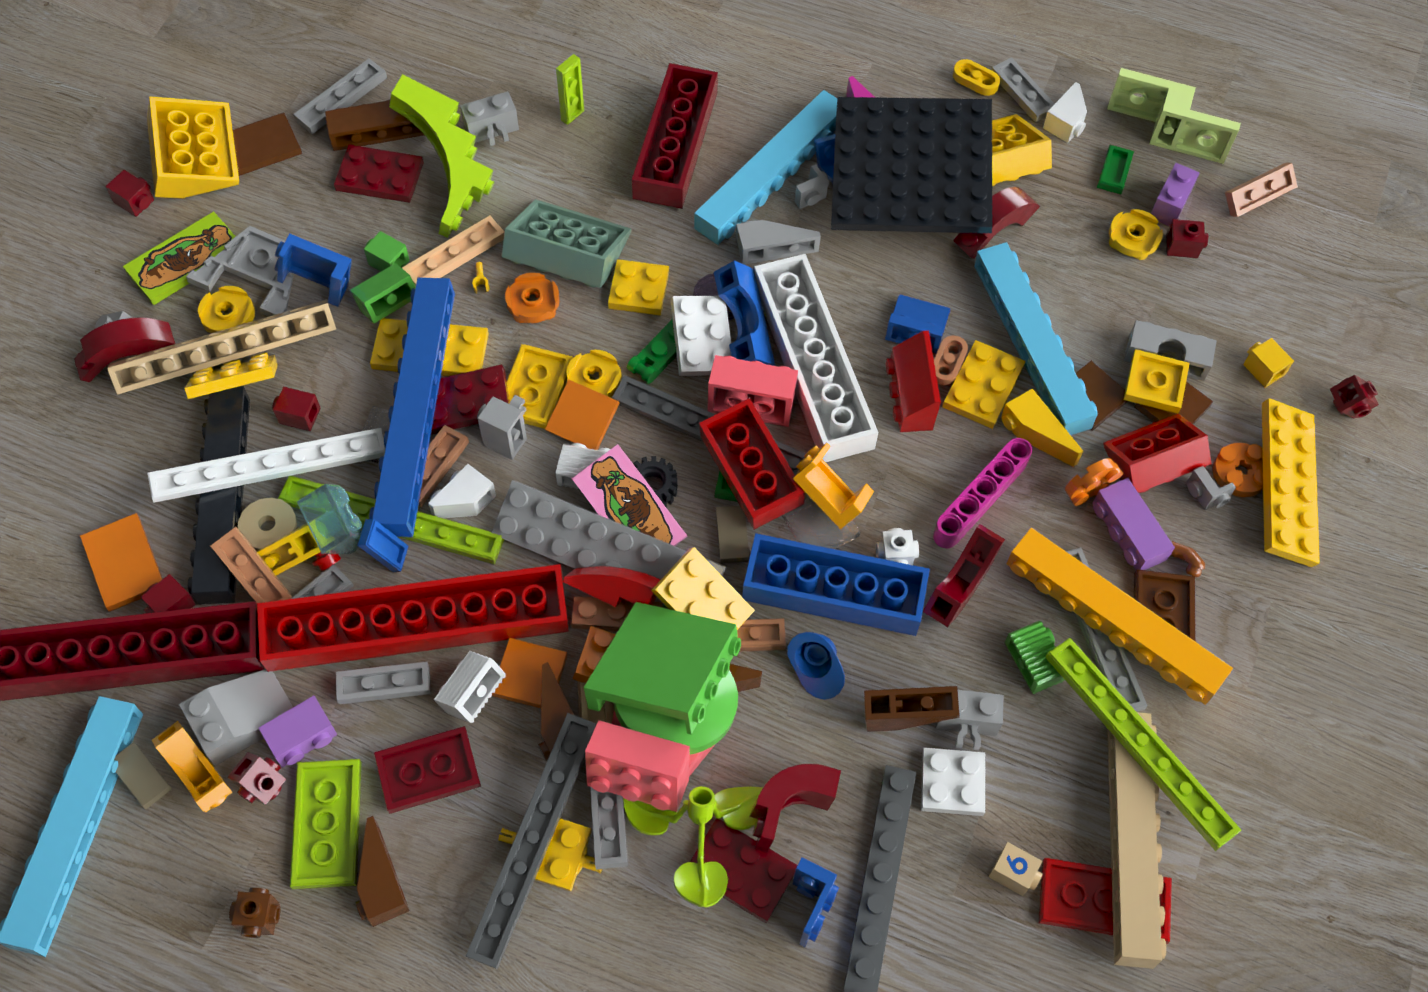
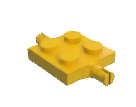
(564, 855)

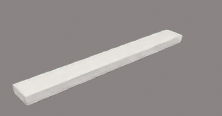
(266, 465)

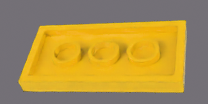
(463, 349)

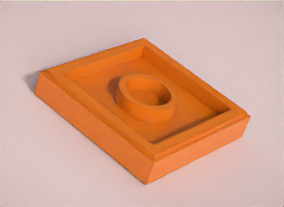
(582, 415)
(523, 671)

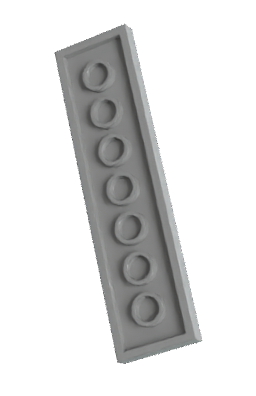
(580, 536)

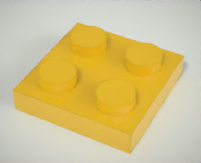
(638, 287)
(1156, 381)

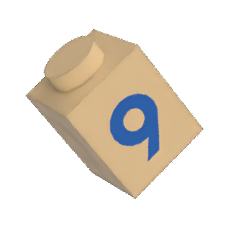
(1016, 870)

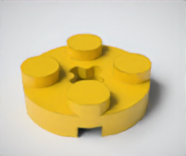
(1131, 245)
(227, 297)
(593, 362)

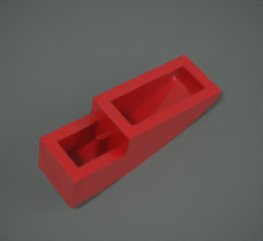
(614, 584)

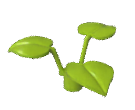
(698, 882)

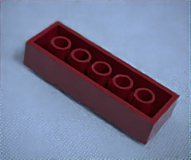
(675, 136)

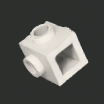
(897, 546)

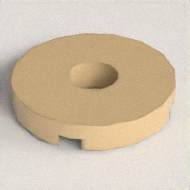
(266, 510)

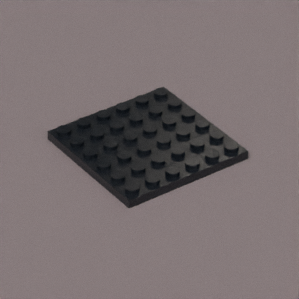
(913, 165)

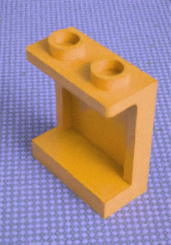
(828, 488)

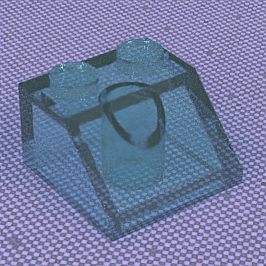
(331, 519)

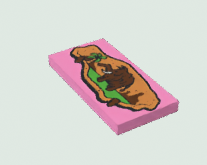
(625, 497)

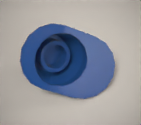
(816, 664)

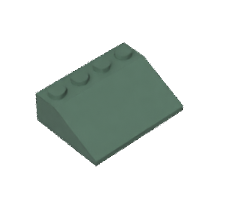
(565, 243)

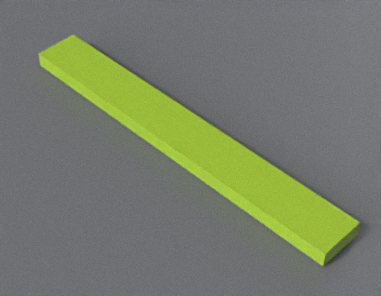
(428, 528)
(1143, 744)

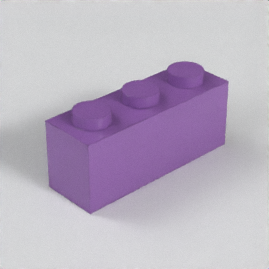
(1132, 525)

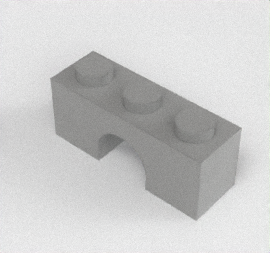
(1183, 346)

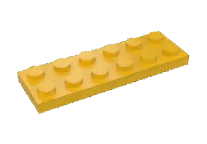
(1289, 483)

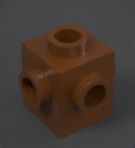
(259, 922)

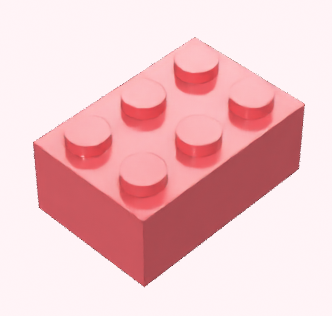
(768, 387)
(637, 766)

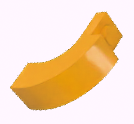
(192, 767)

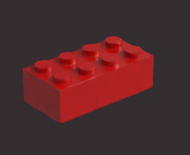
(751, 463)

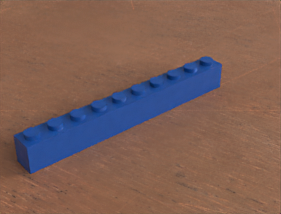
(414, 406)

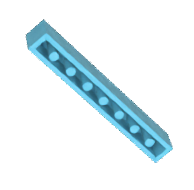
(767, 170)
(1034, 338)
(69, 828)

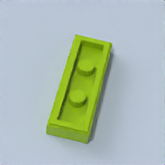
(570, 89)

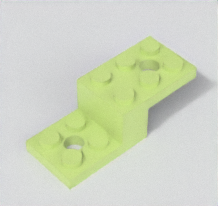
(1175, 124)

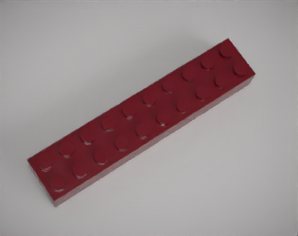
(129, 650)

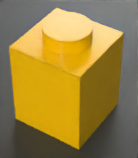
(1267, 362)

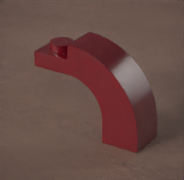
(1008, 207)
(120, 340)
(965, 576)
(797, 784)

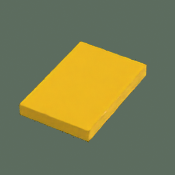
(540, 380)

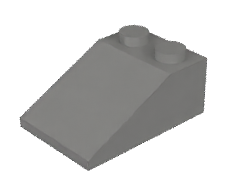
(230, 713)

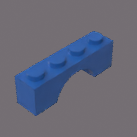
(740, 291)

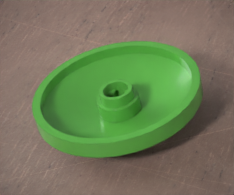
(711, 730)

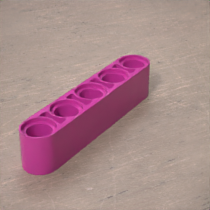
(977, 503)

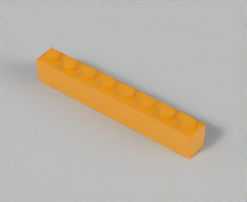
(1119, 616)

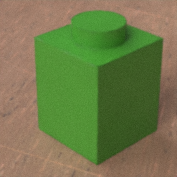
(385, 251)

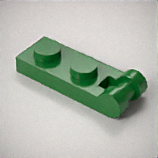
(657, 353)

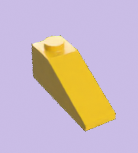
(1033, 421)
(290, 550)

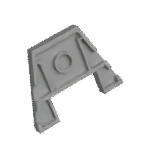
(252, 258)

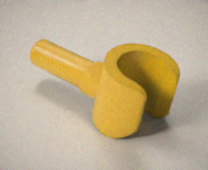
(480, 279)

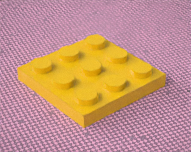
(231, 375)

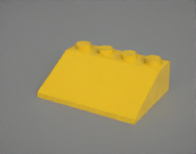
(190, 147)
(1018, 149)

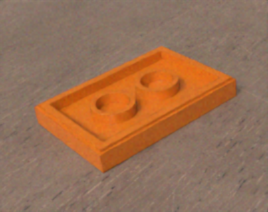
(121, 561)

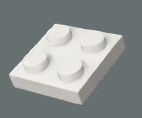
(953, 781)

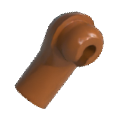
(1189, 555)

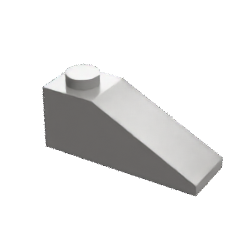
(770, 240)

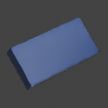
(383, 545)

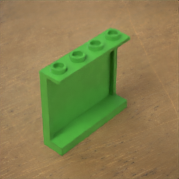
(664, 663)

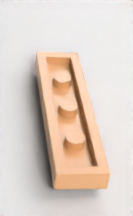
(456, 250)

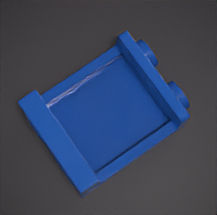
(315, 265)

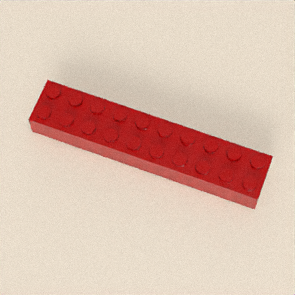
(411, 618)

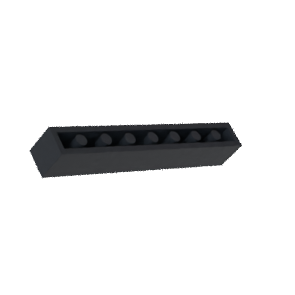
(220, 509)

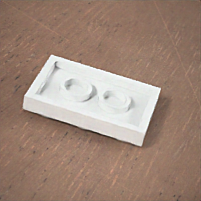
(699, 332)

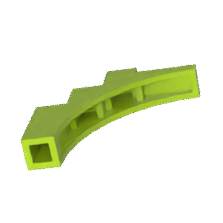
(437, 119)

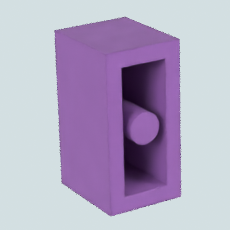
(1174, 194)
(298, 732)

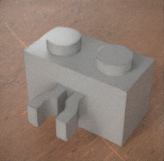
(490, 117)
(503, 425)
(978, 715)

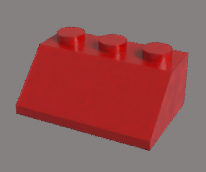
(914, 384)
(1159, 452)

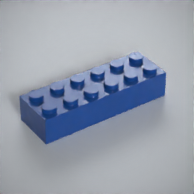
(836, 584)

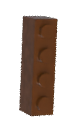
(368, 125)

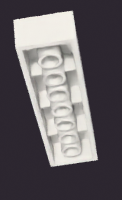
(811, 345)

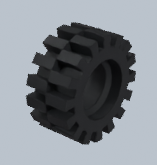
(662, 471)

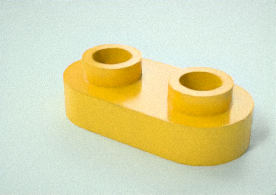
(976, 77)

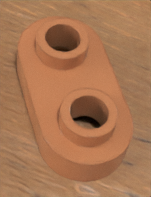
(950, 362)

